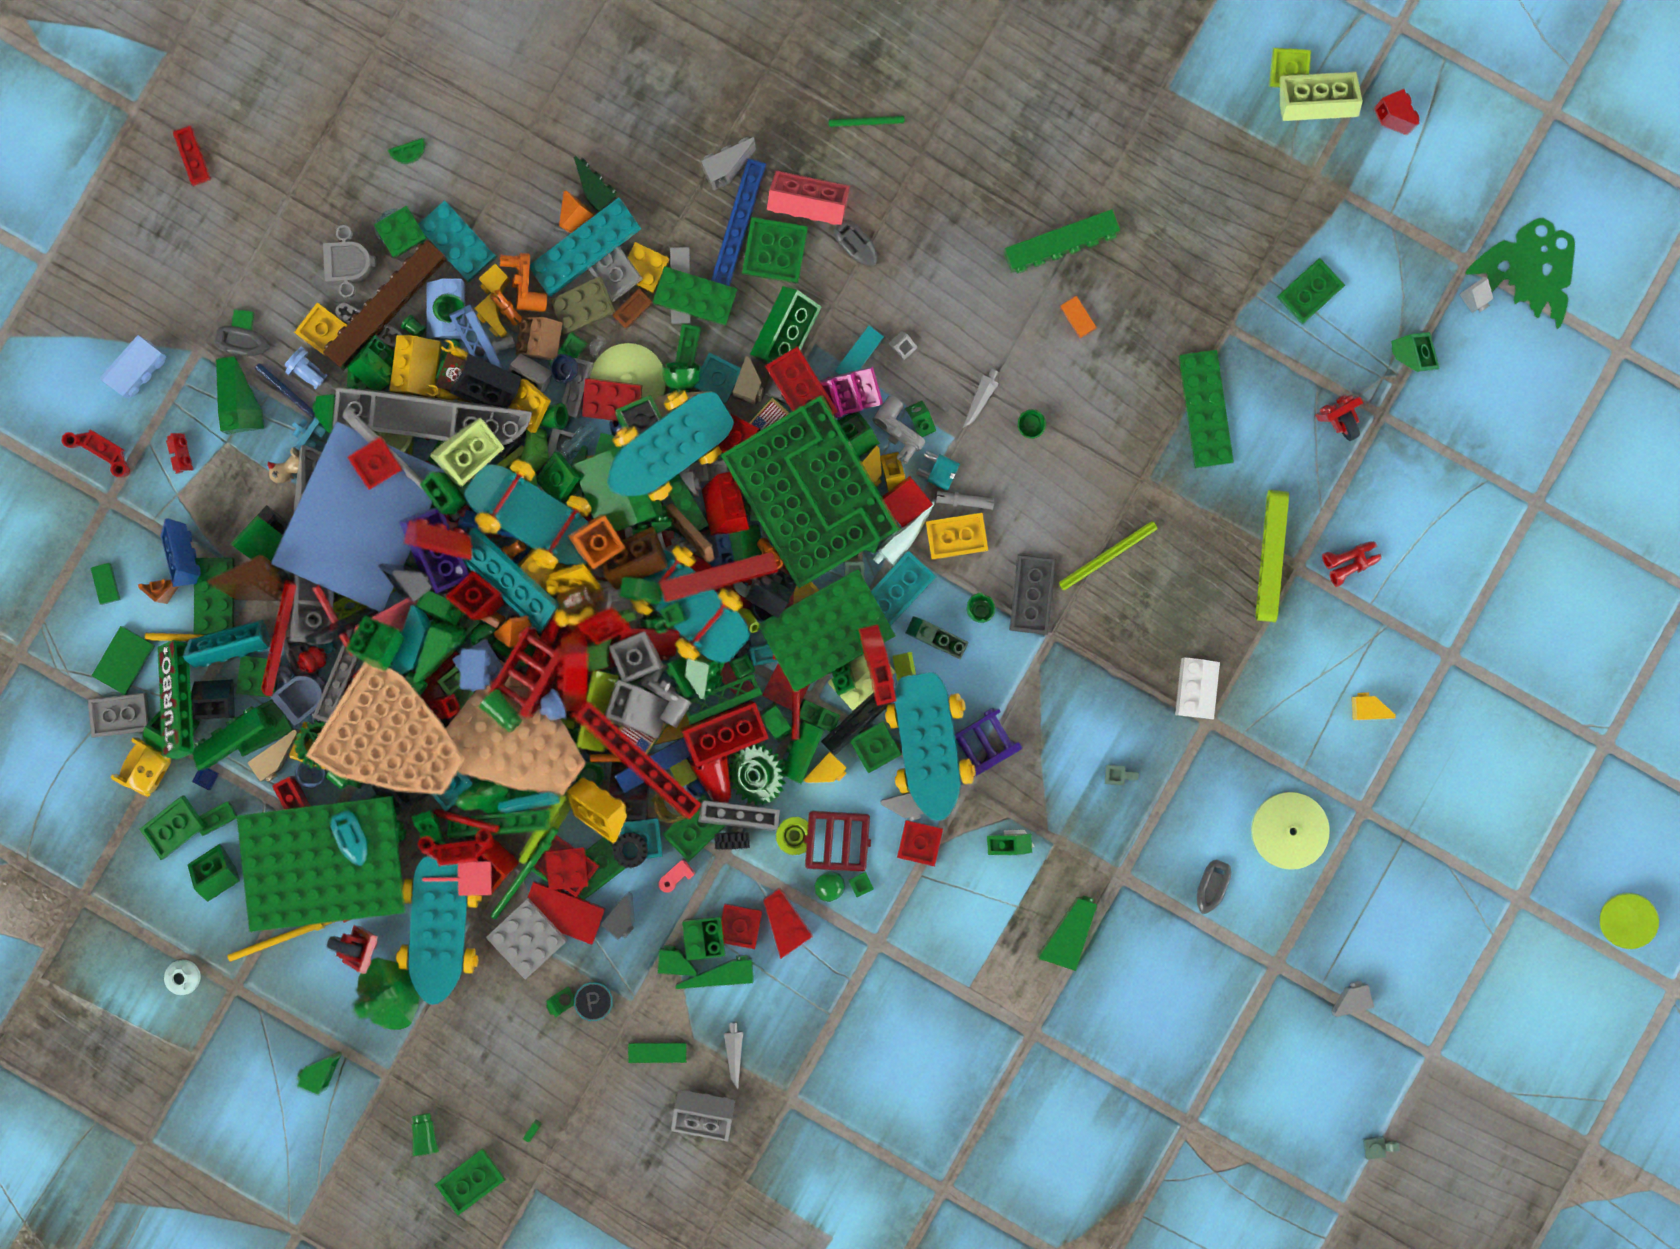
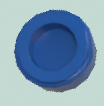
(695, 788)

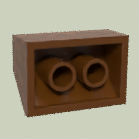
(639, 559)

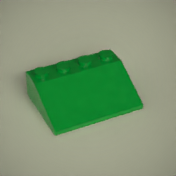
(619, 509)

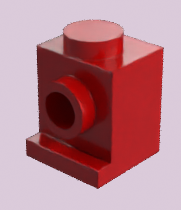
(440, 708)

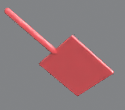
(472, 878)

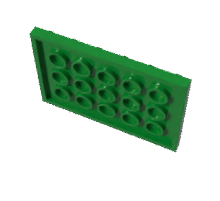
(824, 630)

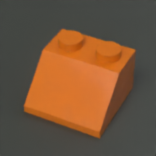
(596, 541)

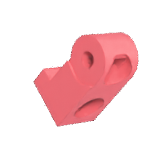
(670, 879)

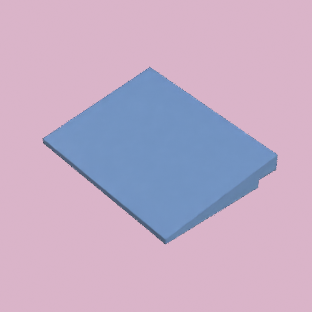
(348, 530)

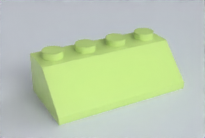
(1320, 96)

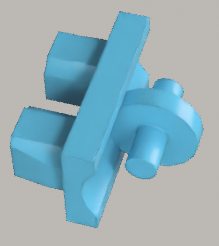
(314, 426)

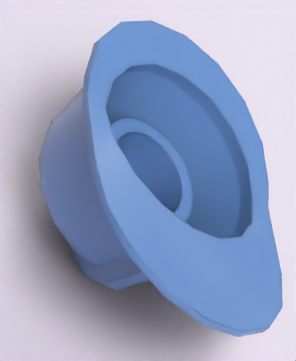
(552, 706)

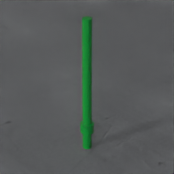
(543, 845)

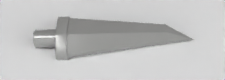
(984, 391)
(733, 1047)

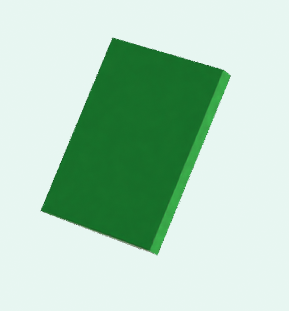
(810, 491)

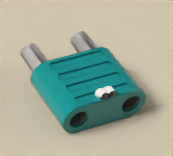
(942, 472)

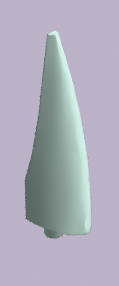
(899, 542)

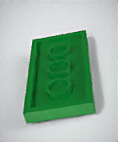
(695, 296)
(211, 606)

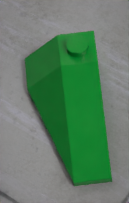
(236, 401)

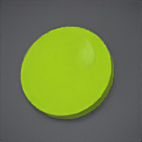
(1629, 920)

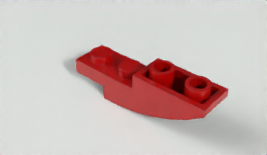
(878, 664)

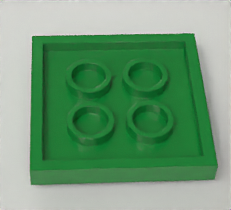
(774, 250)

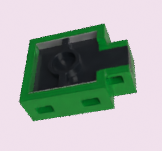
(639, 414)

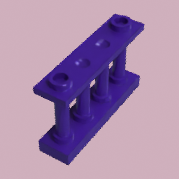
(993, 756)

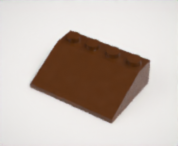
(252, 581)

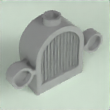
(346, 262)

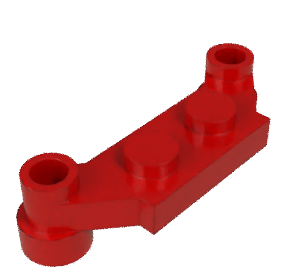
(100, 447)
(457, 852)

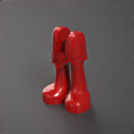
(1359, 564)

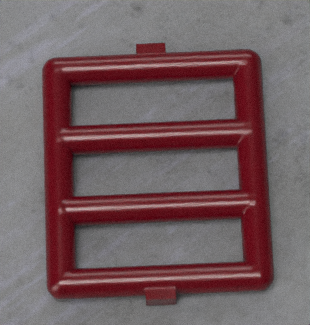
(830, 817)

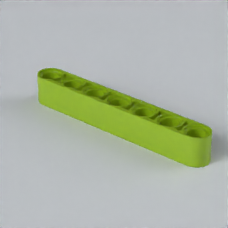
(1272, 556)

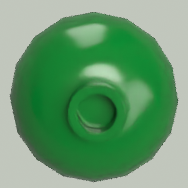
(680, 375)

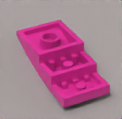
(853, 391)

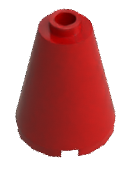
(714, 779)

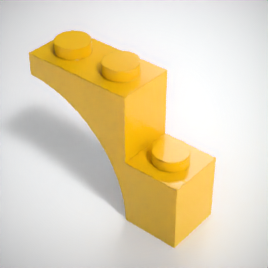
(487, 310)

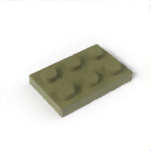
(582, 305)

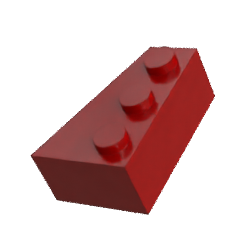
(786, 923)

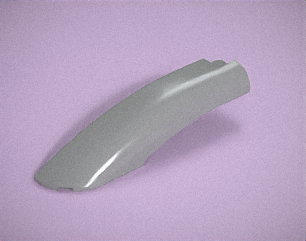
(426, 415)
(306, 612)

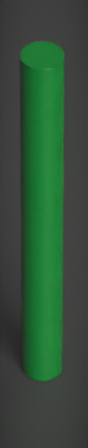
(866, 121)

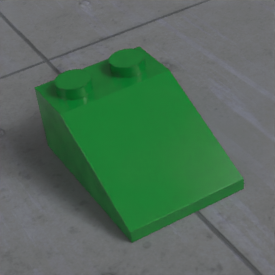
(440, 644)

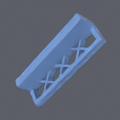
(480, 333)

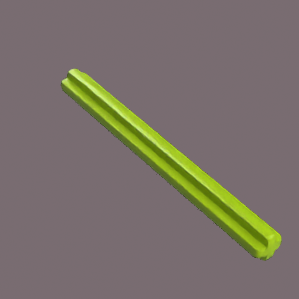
(1108, 555)

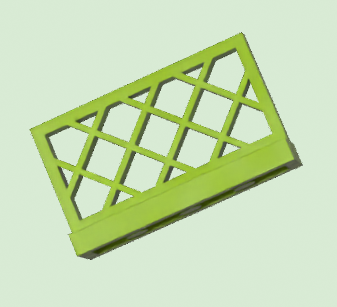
(557, 816)

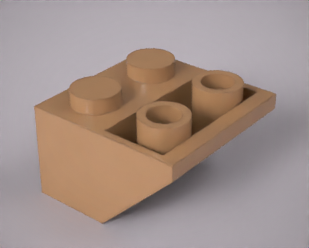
(539, 338)

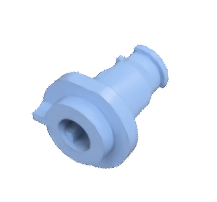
(304, 368)

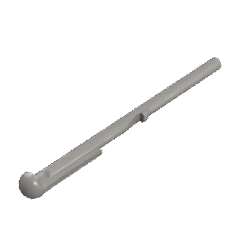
(370, 436)

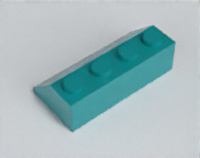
(227, 644)

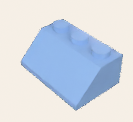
(437, 329)
(133, 367)

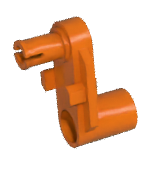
(524, 300)

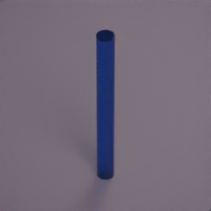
(285, 390)

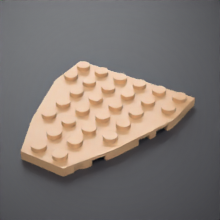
(387, 737)
(531, 757)

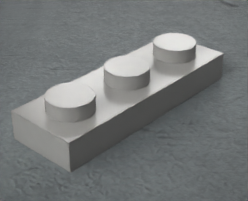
(574, 390)

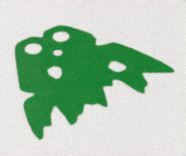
(1526, 268)

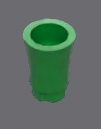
(555, 416)
(501, 711)
(423, 1135)

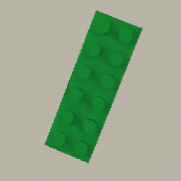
(1205, 409)

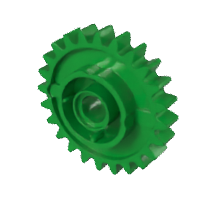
(762, 788)

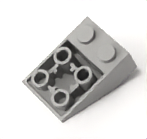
(725, 165)
(636, 709)

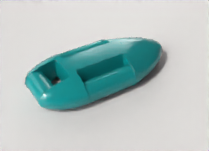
(349, 837)

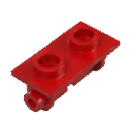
(178, 444)

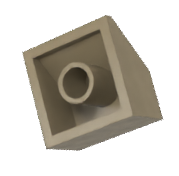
(748, 385)

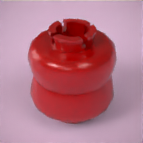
(312, 659)

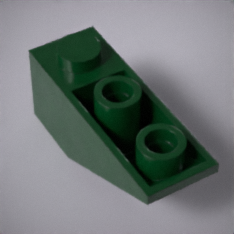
(595, 190)
(936, 637)

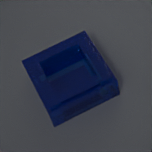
(205, 778)

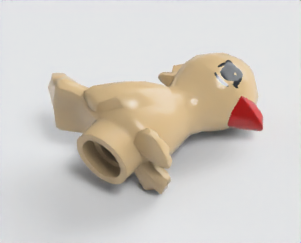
(282, 471)

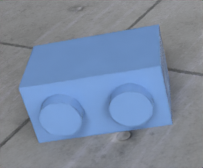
(474, 669)

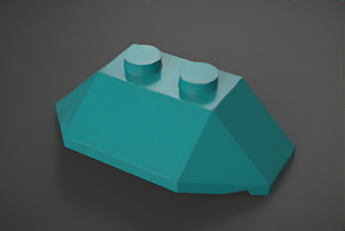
(415, 635)

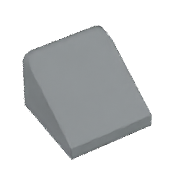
(903, 345)

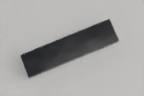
(339, 627)
(853, 725)

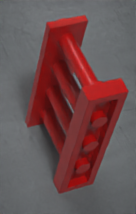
(538, 689)

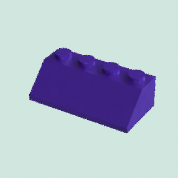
(441, 568)

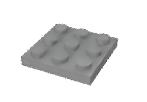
(526, 938)

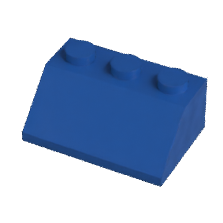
(179, 553)

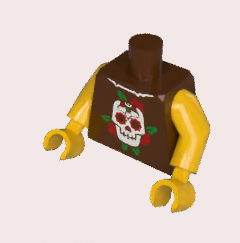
(448, 373)
(575, 603)

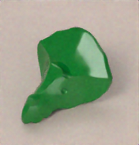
(487, 795)
(386, 995)

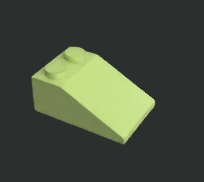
(467, 452)

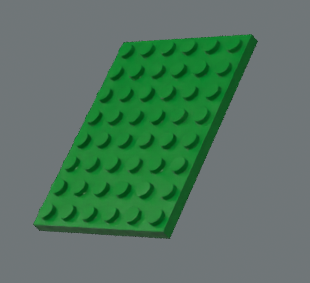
(302, 877)

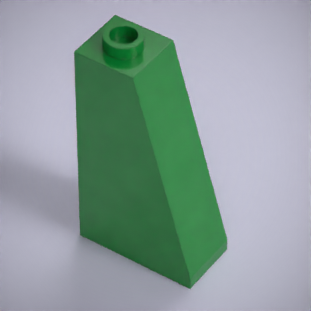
(1069, 936)

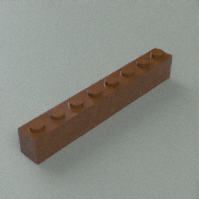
(385, 305)

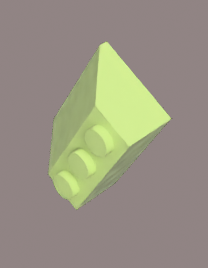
(862, 682)

